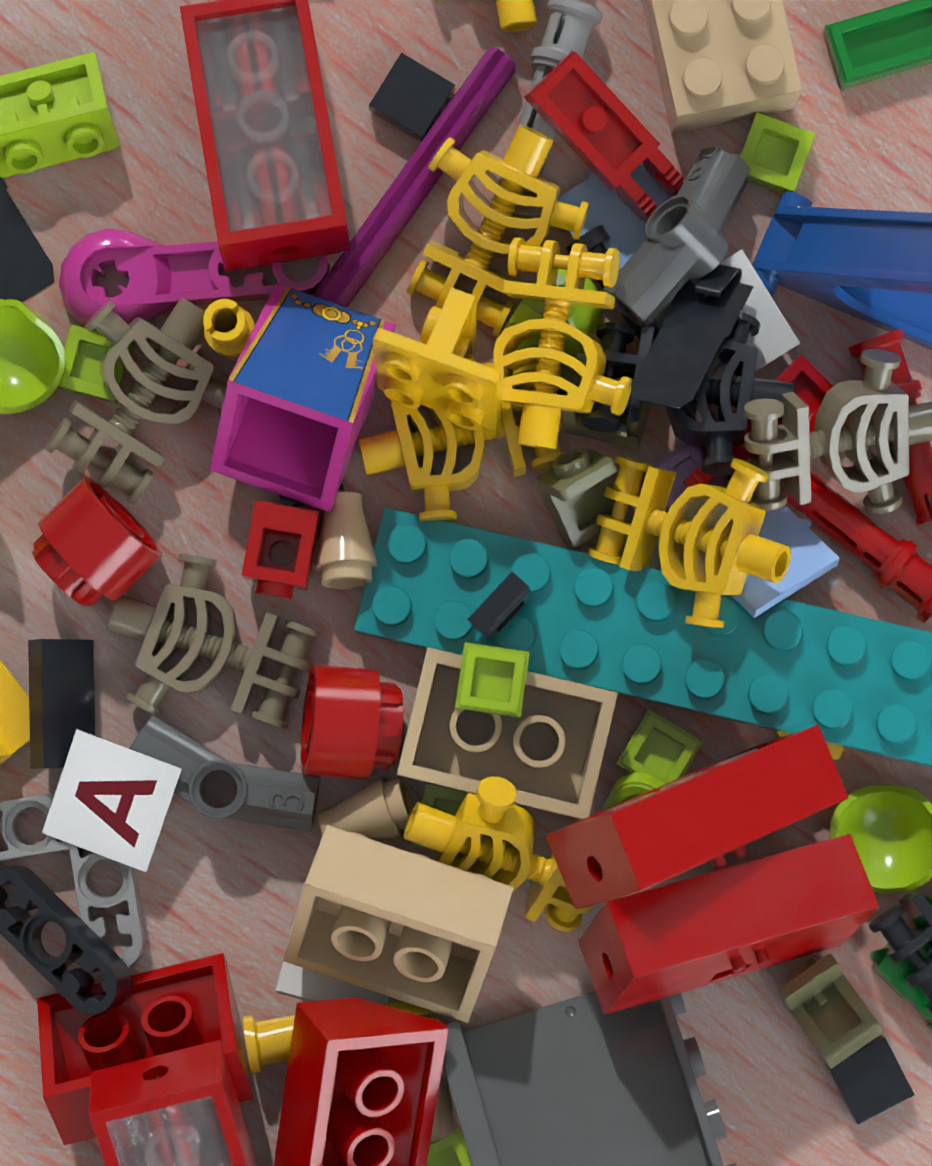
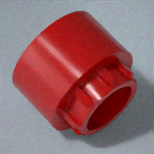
(93, 545)
(349, 722)

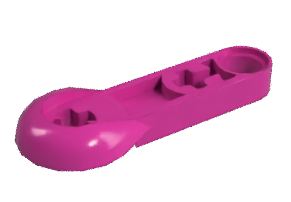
(158, 276)

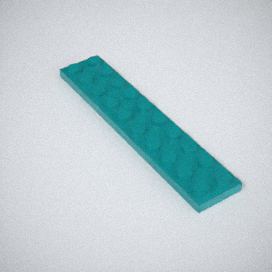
(630, 636)

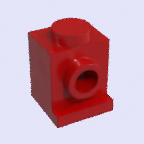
(277, 524)

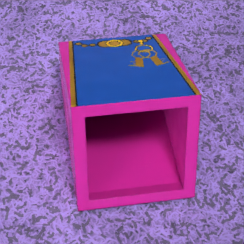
(298, 398)

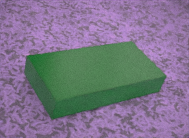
(881, 42)

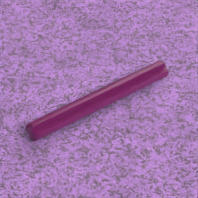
(416, 179)

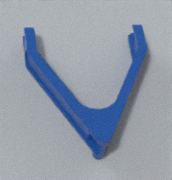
(853, 261)

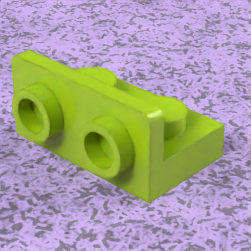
(54, 115)

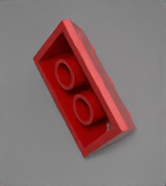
(162, 1014)
(360, 1085)

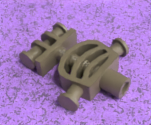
(175, 342)
(849, 420)
(153, 625)

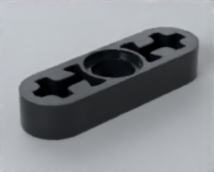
(80, 938)

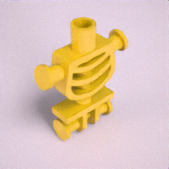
(518, 171)
(542, 405)
(401, 447)
(698, 553)
(464, 845)

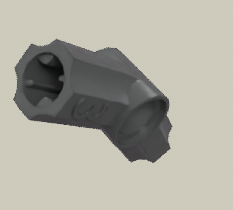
(682, 237)
(262, 793)

